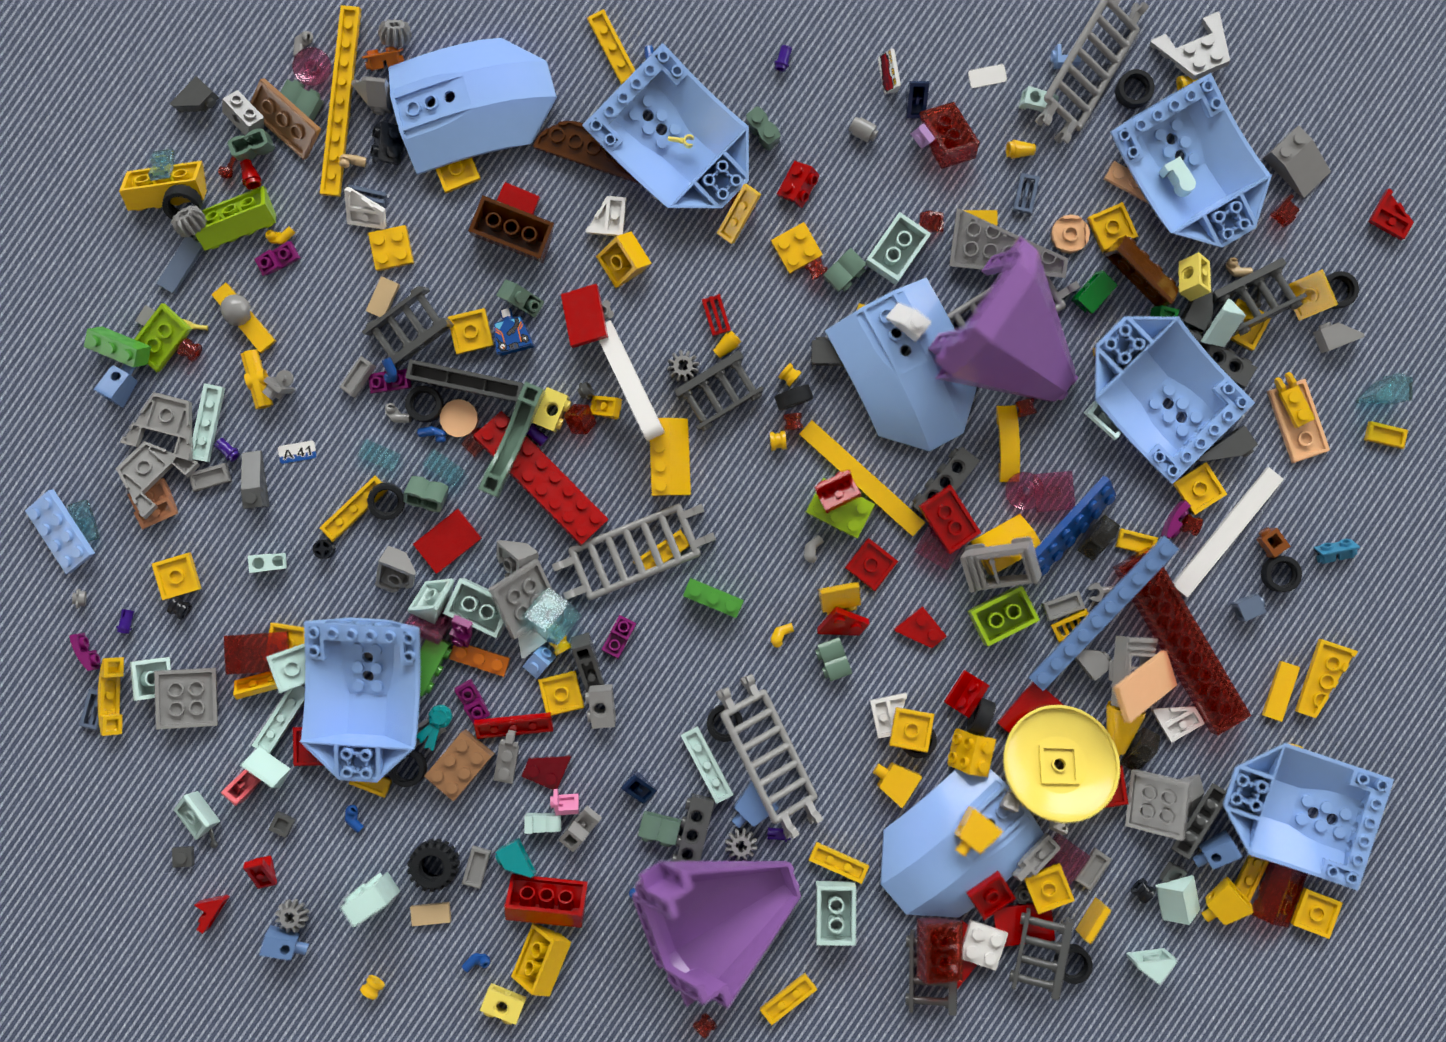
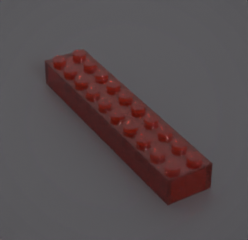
(1187, 649)

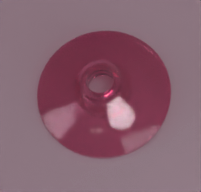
(306, 60)
(1015, 493)

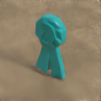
(439, 717)

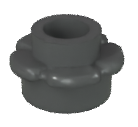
(585, 390)
(1018, 894)

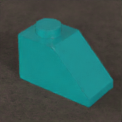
(515, 858)

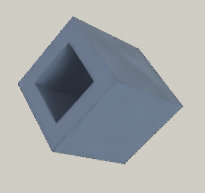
(1249, 607)

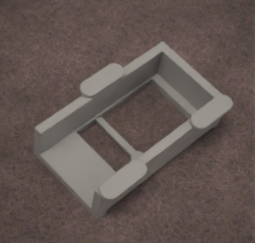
(974, 571)
(1124, 650)

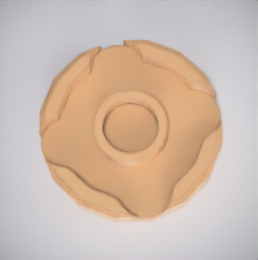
(1070, 234)
(459, 418)

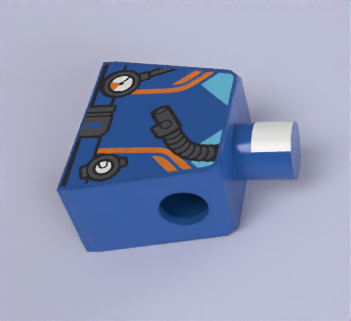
(511, 334)

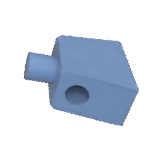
(117, 384)
(750, 807)
(1217, 851)
(282, 944)

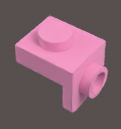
(564, 804)

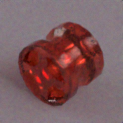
(816, 268)
(189, 349)
(1026, 407)
(793, 421)
(1191, 524)
(705, 1025)

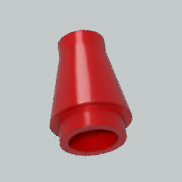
(250, 176)

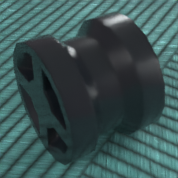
(320, 547)
(179, 608)
(1143, 891)

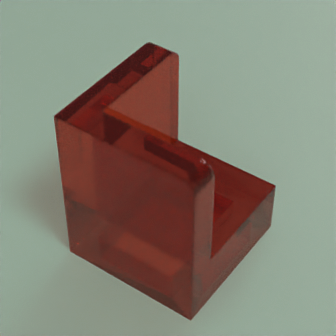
(1285, 211)
(580, 419)

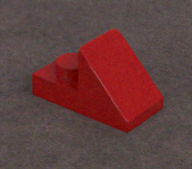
(261, 871)
(211, 909)

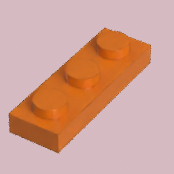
(481, 659)

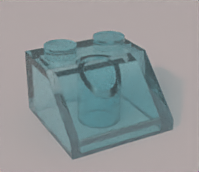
(1389, 390)
(552, 616)

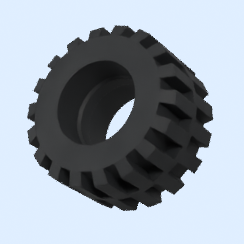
(422, 876)

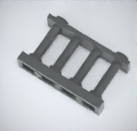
(1257, 279)
(424, 337)
(718, 372)
(1057, 967)
(949, 1001)

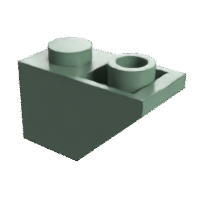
(520, 298)

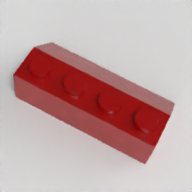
(546, 900)

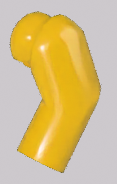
(279, 238)
(778, 634)

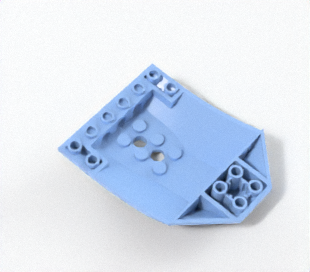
(496, 105)
(1225, 167)
(674, 175)
(1157, 360)
(900, 389)
(354, 722)
(1271, 804)
(919, 847)

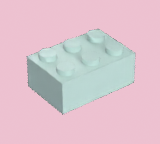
(897, 248)
(476, 605)
(369, 898)
(835, 913)

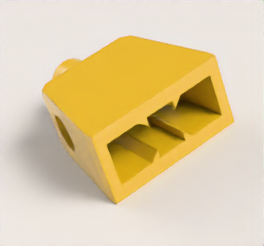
(897, 782)
(975, 832)
(1226, 903)

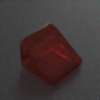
(932, 221)
(471, 444)

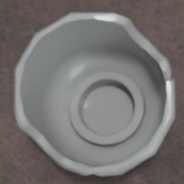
(235, 309)

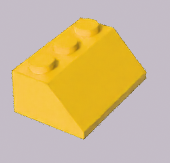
(1003, 534)
(540, 960)

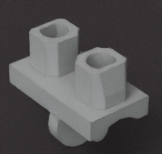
(279, 385)

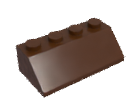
(512, 229)
(1142, 272)

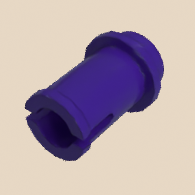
(781, 63)
(537, 435)
(227, 450)
(125, 621)
(776, 834)

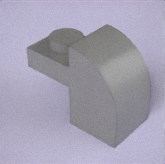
(580, 828)

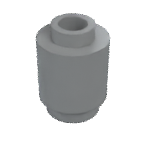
(863, 129)

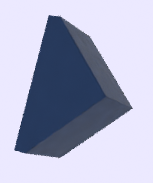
(916, 98)
(638, 787)

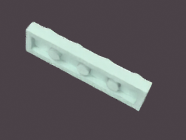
(207, 421)
(280, 719)
(707, 764)

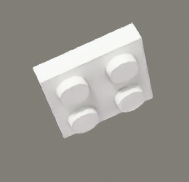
(983, 944)

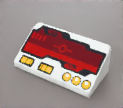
(889, 72)

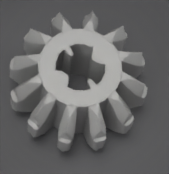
(394, 33)
(188, 221)
(676, 366)
(748, 842)
(299, 918)

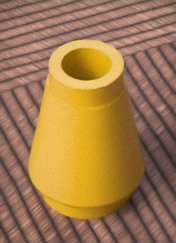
(1019, 149)
(727, 344)

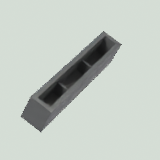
(463, 381)

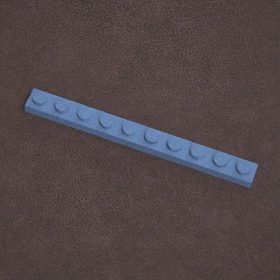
(1103, 613)

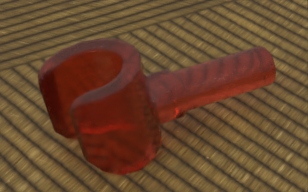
(227, 172)

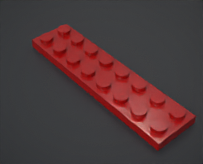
(546, 483)

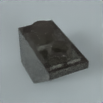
(1099, 537)
(1141, 749)

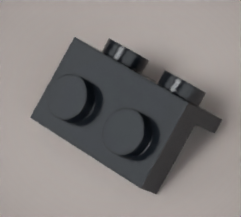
(386, 143)

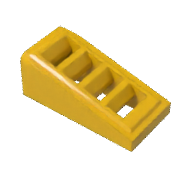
(1055, 626)

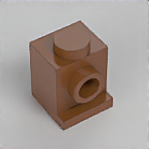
(1278, 544)

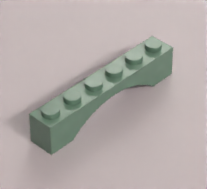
(515, 434)

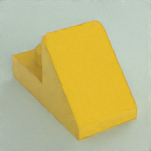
(606, 406)

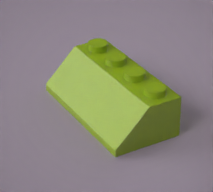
(236, 218)

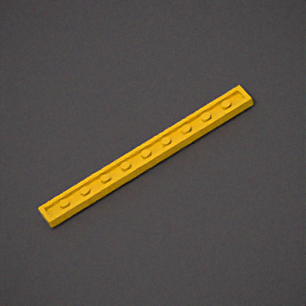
(340, 100)

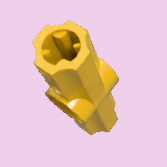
(255, 378)

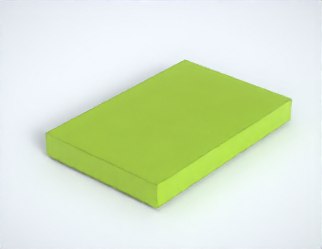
(164, 334)

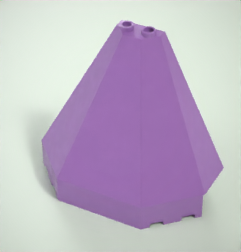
(1013, 335)
(713, 921)

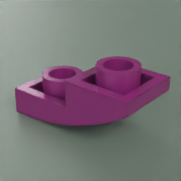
(277, 259)
(378, 384)
(1172, 524)
(461, 631)
(618, 636)
(87, 658)
(472, 701)

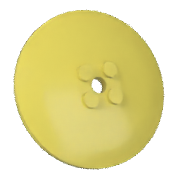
(1088, 759)

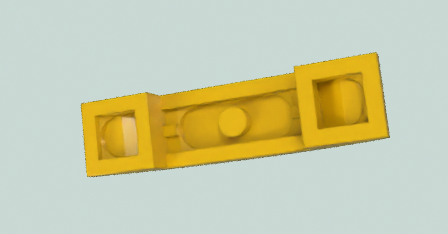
(1008, 442)
(109, 696)

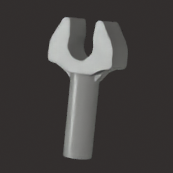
(1101, 591)

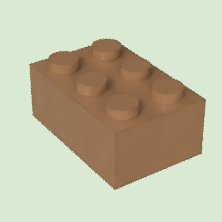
(459, 765)

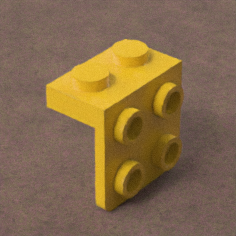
(971, 753)

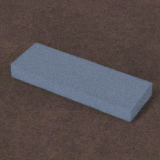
(180, 265)

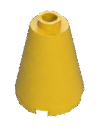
(1120, 731)

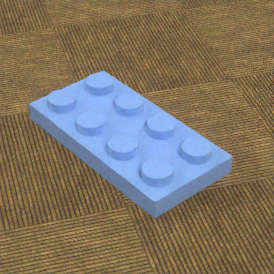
(59, 531)

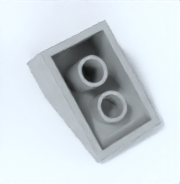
(1298, 162)

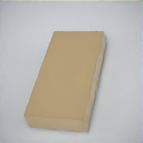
(382, 297)
(430, 914)

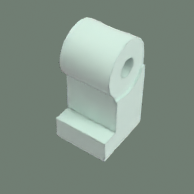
(1034, 99)
(1179, 177)
(266, 562)
(542, 823)

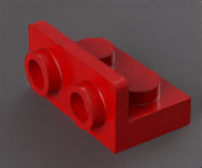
(966, 693)

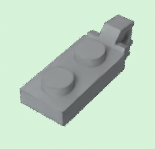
(507, 759)
(1036, 857)

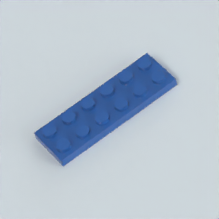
(1075, 523)

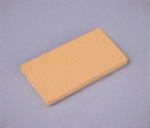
(1301, 441)
(1145, 686)

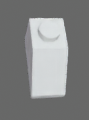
(908, 321)

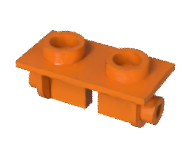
(376, 58)

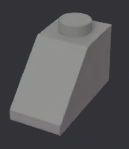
(1335, 335)
(1093, 662)

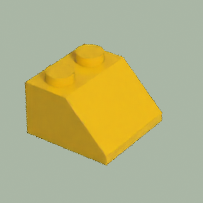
(623, 259)
(842, 596)

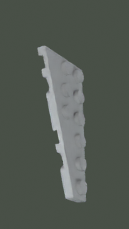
(978, 240)

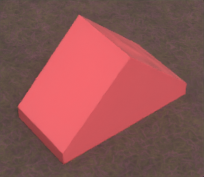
(241, 787)

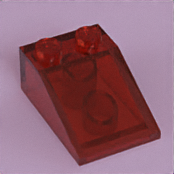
(953, 136)
(249, 651)

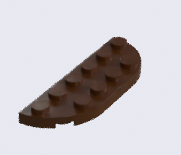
(574, 143)

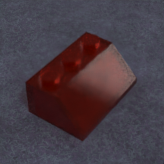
(1279, 894)
(939, 950)

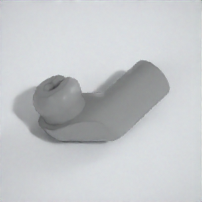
(302, 41)
(395, 415)
(810, 549)

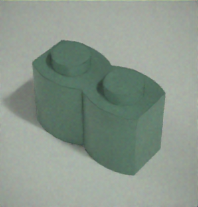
(307, 101)
(765, 130)
(252, 144)
(845, 270)
(425, 494)
(834, 659)
(659, 828)

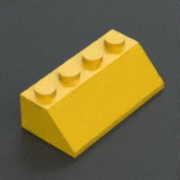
(142, 193)
(671, 459)

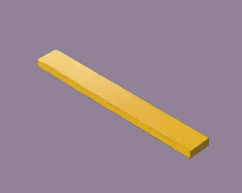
(862, 477)

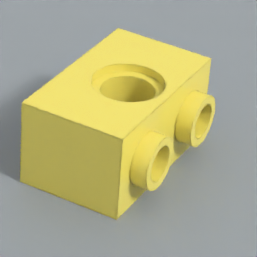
(1194, 277)
(552, 398)
(512, 999)

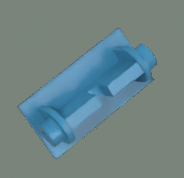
(1344, 548)

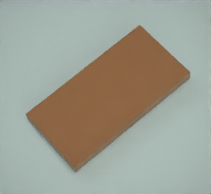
(285, 119)

